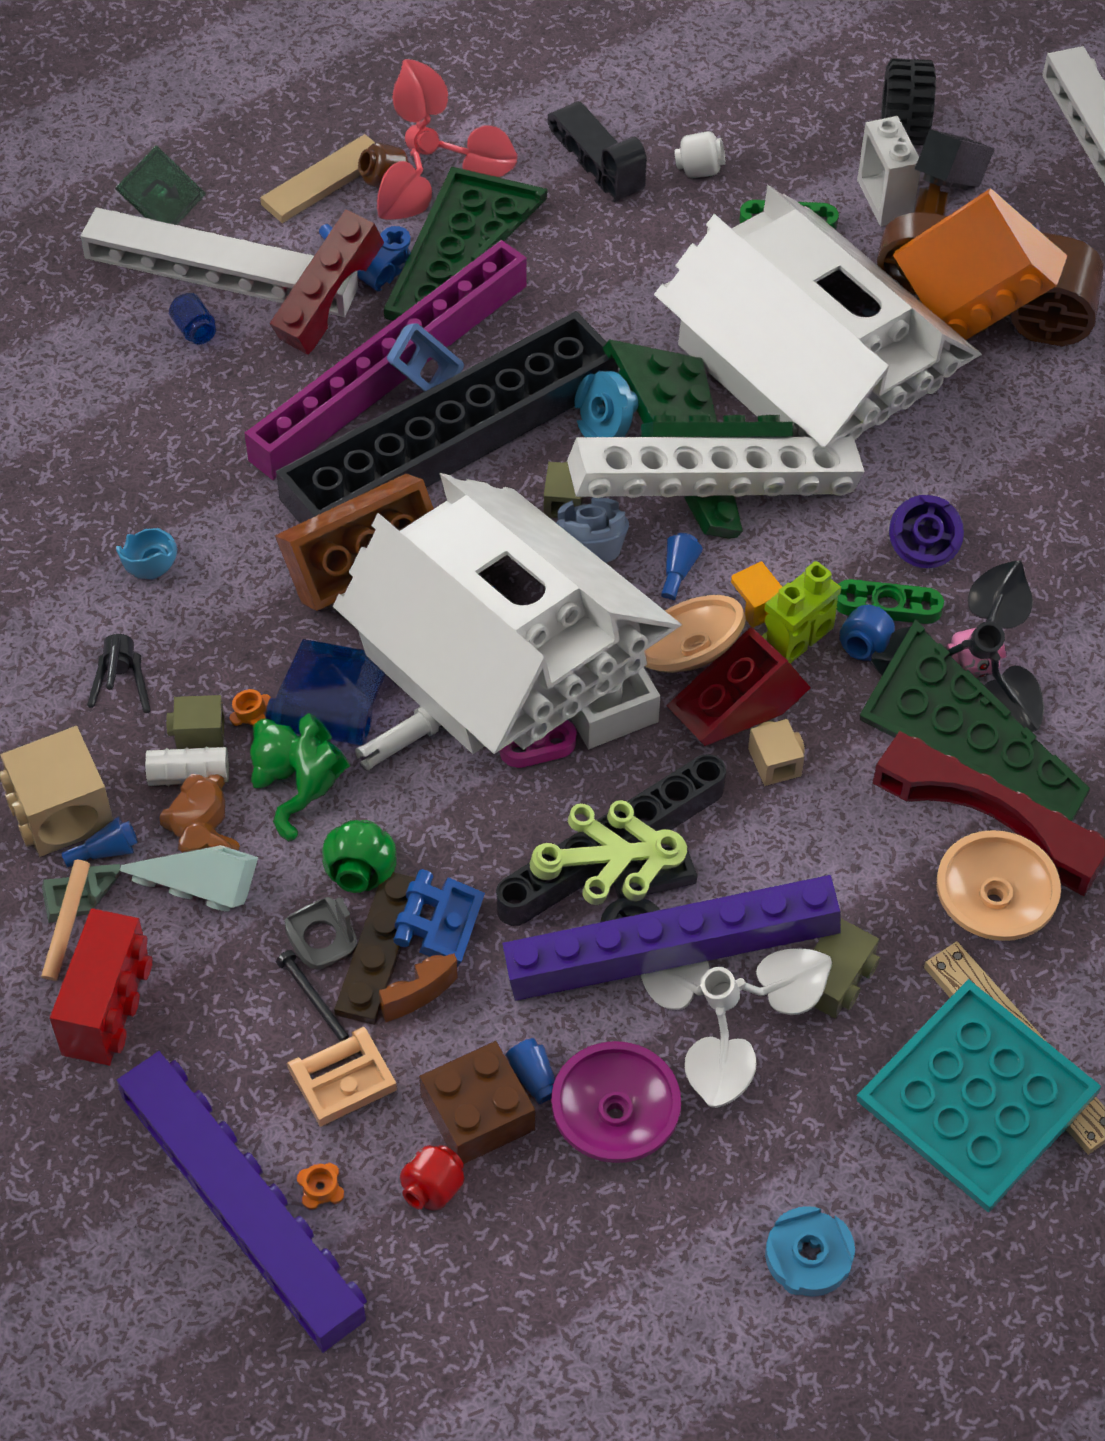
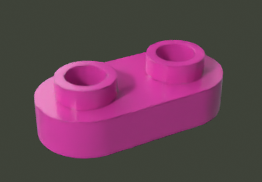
(542, 749)

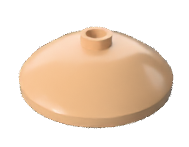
(706, 632)
(1004, 867)

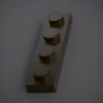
(374, 954)

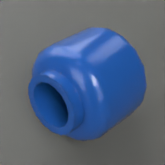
(866, 631)

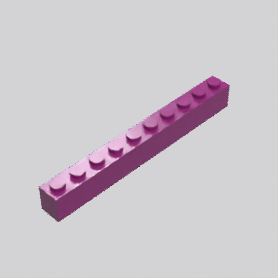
(367, 375)

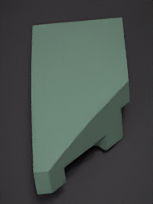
(96, 886)

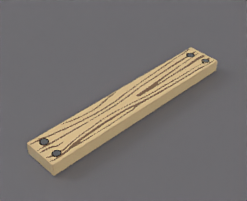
(951, 970)

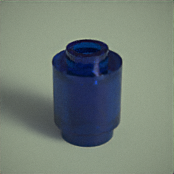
(192, 318)

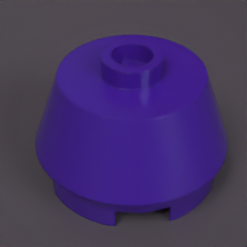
(926, 531)

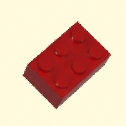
(101, 987)

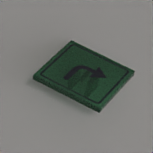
(160, 189)

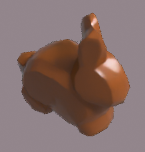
(197, 814)

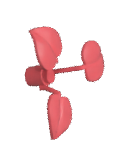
(417, 96)

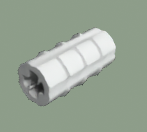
(176, 765)

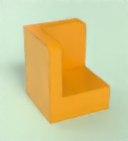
(756, 587)

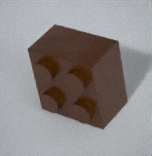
(477, 1102)

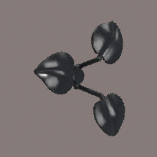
(1005, 602)

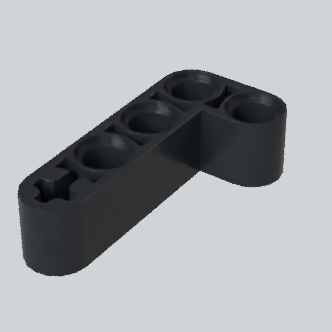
(615, 165)

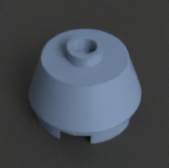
(596, 526)

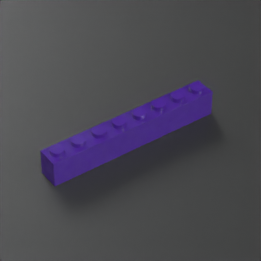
(672, 937)
(243, 1202)

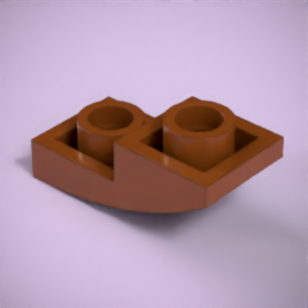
(432, 979)

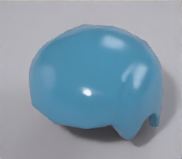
(152, 543)

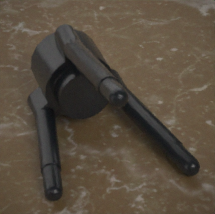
(117, 659)

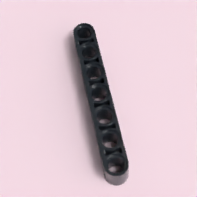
(651, 803)

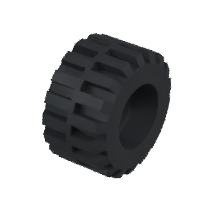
(910, 95)

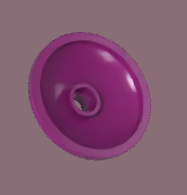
(622, 1079)

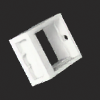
(888, 169)

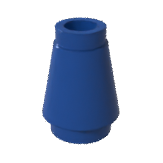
(532, 1069)

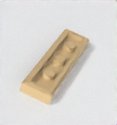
(316, 181)

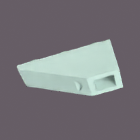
(209, 873)

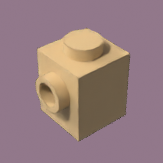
(776, 751)

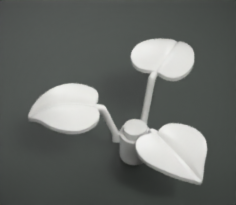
(726, 1067)

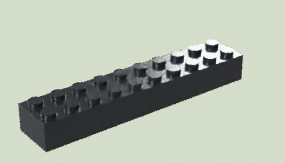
(452, 420)

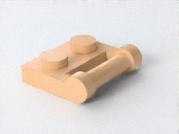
(346, 1086)

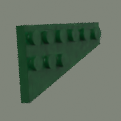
(464, 223)
(676, 386)
(957, 715)

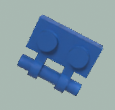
(451, 920)

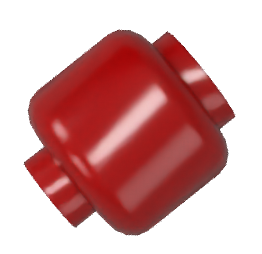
(432, 1177)

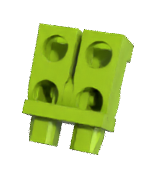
(800, 611)

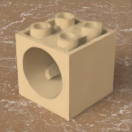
(55, 791)

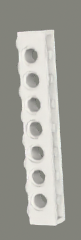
(712, 466)

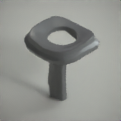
(322, 911)

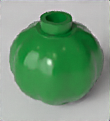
(354, 851)

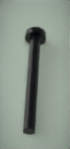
(287, 960)

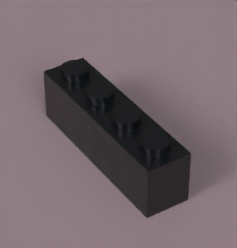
(953, 160)

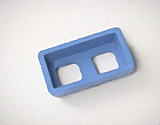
(426, 347)

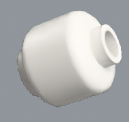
(700, 155)

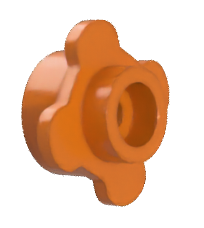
(249, 707)
(317, 1174)

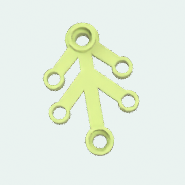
(614, 852)

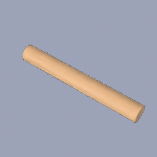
(65, 920)

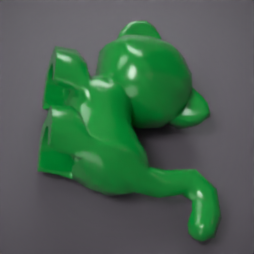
(280, 753)

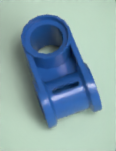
(389, 259)

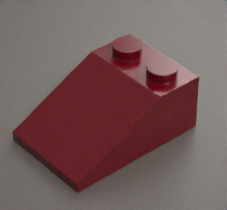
(739, 690)

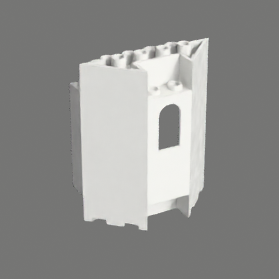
(787, 343)
(471, 654)

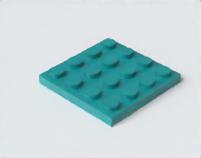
(978, 1094)

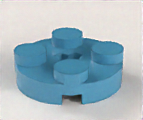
(618, 400)
(802, 1275)

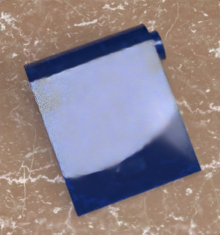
(334, 686)

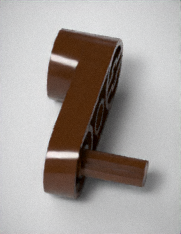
(1054, 318)

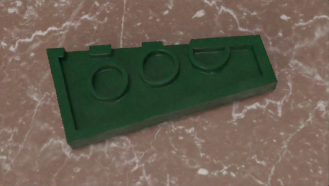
(730, 427)

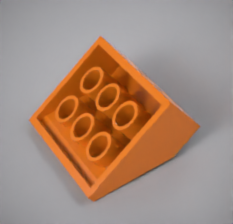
(980, 264)

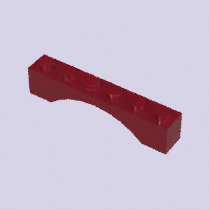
(922, 774)

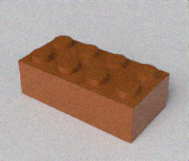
(326, 546)

